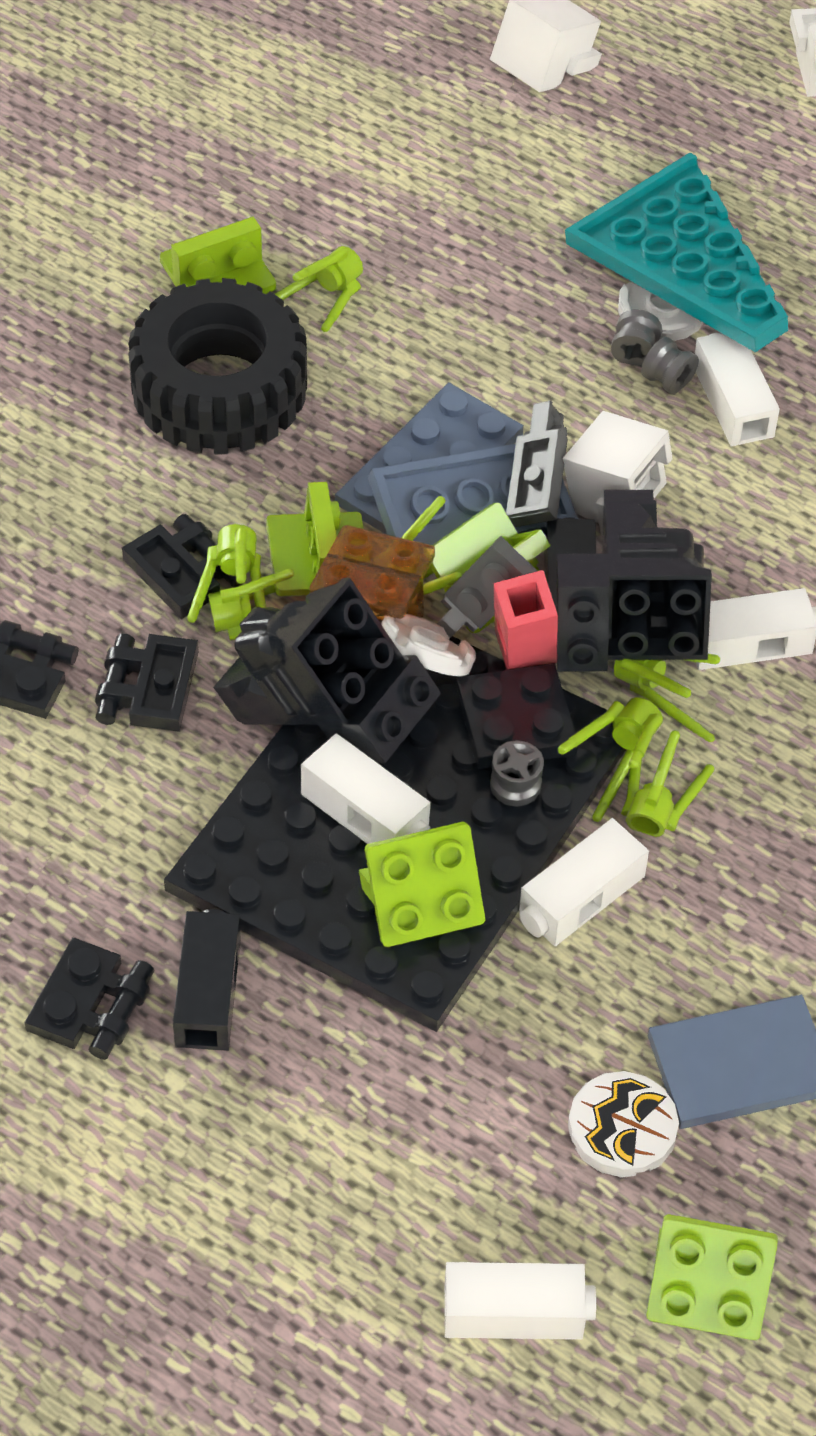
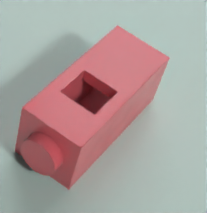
(525, 621)

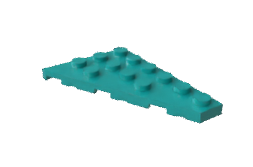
(681, 246)

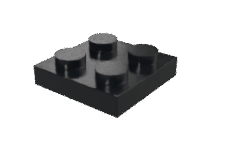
(515, 706)

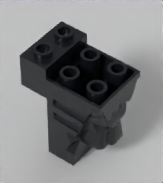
(637, 597)
(329, 668)

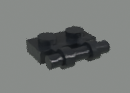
(168, 566)
(162, 682)
(35, 684)
(75, 991)

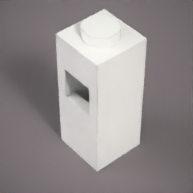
(736, 389)
(761, 628)
(362, 793)
(582, 882)
(517, 1300)

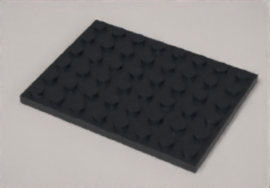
(298, 868)

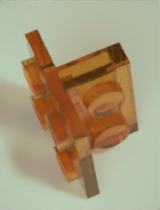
(383, 569)

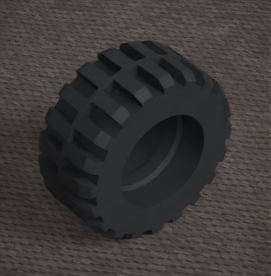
(224, 408)

